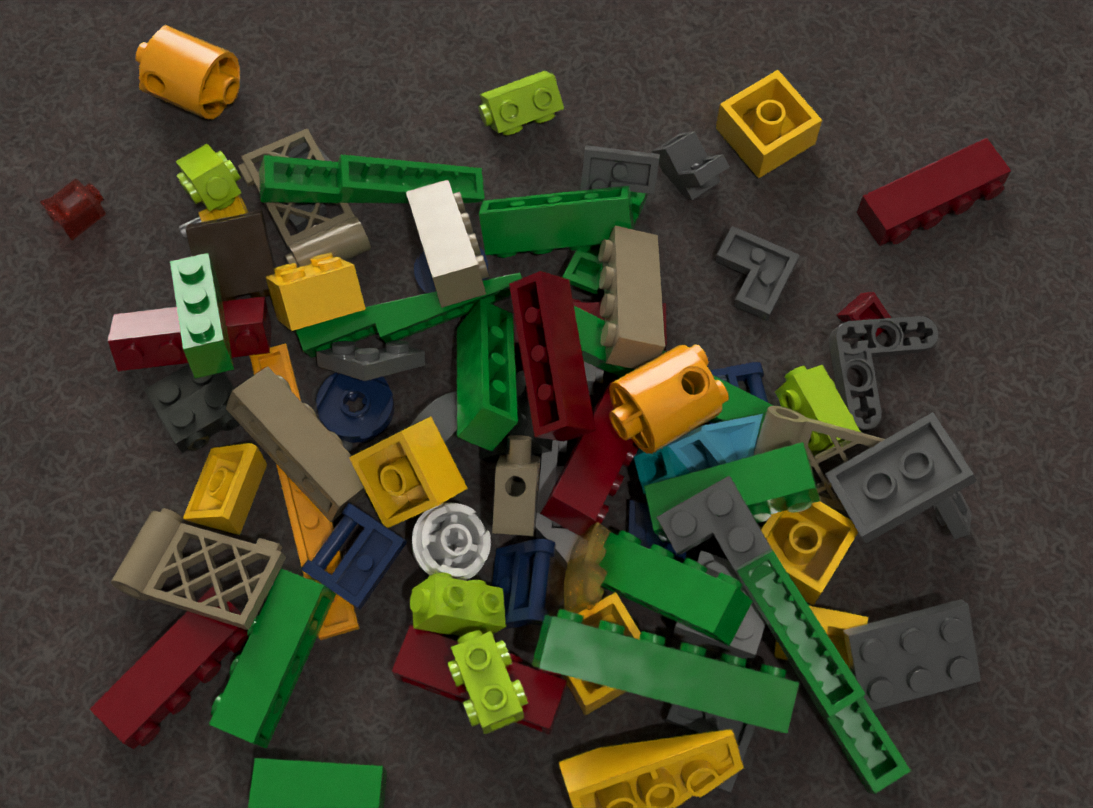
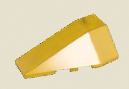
(652, 771)

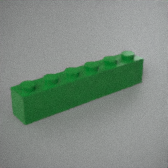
(665, 673)

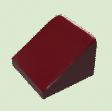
(864, 307)

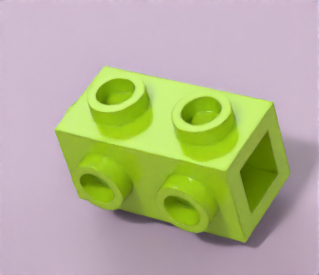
(521, 102)
(209, 178)
(816, 397)
(457, 606)
(482, 668)

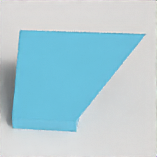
(718, 443)

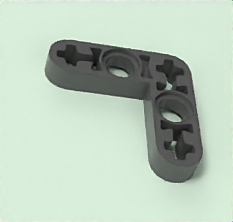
(861, 354)

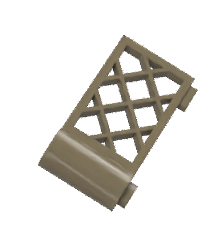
(339, 235)
(787, 427)
(158, 555)

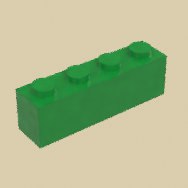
(554, 220)
(486, 376)
(766, 482)
(674, 588)
(272, 658)

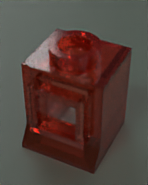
(75, 207)

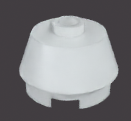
(451, 541)

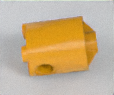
(188, 72)
(666, 398)

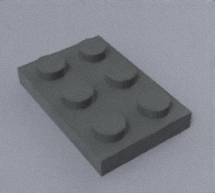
(900, 477)
(913, 654)

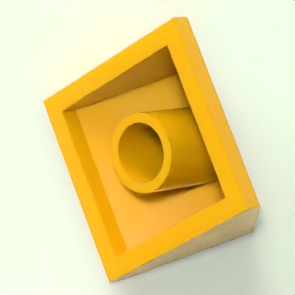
(227, 487)

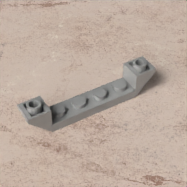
(549, 474)

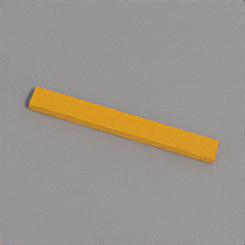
(307, 521)

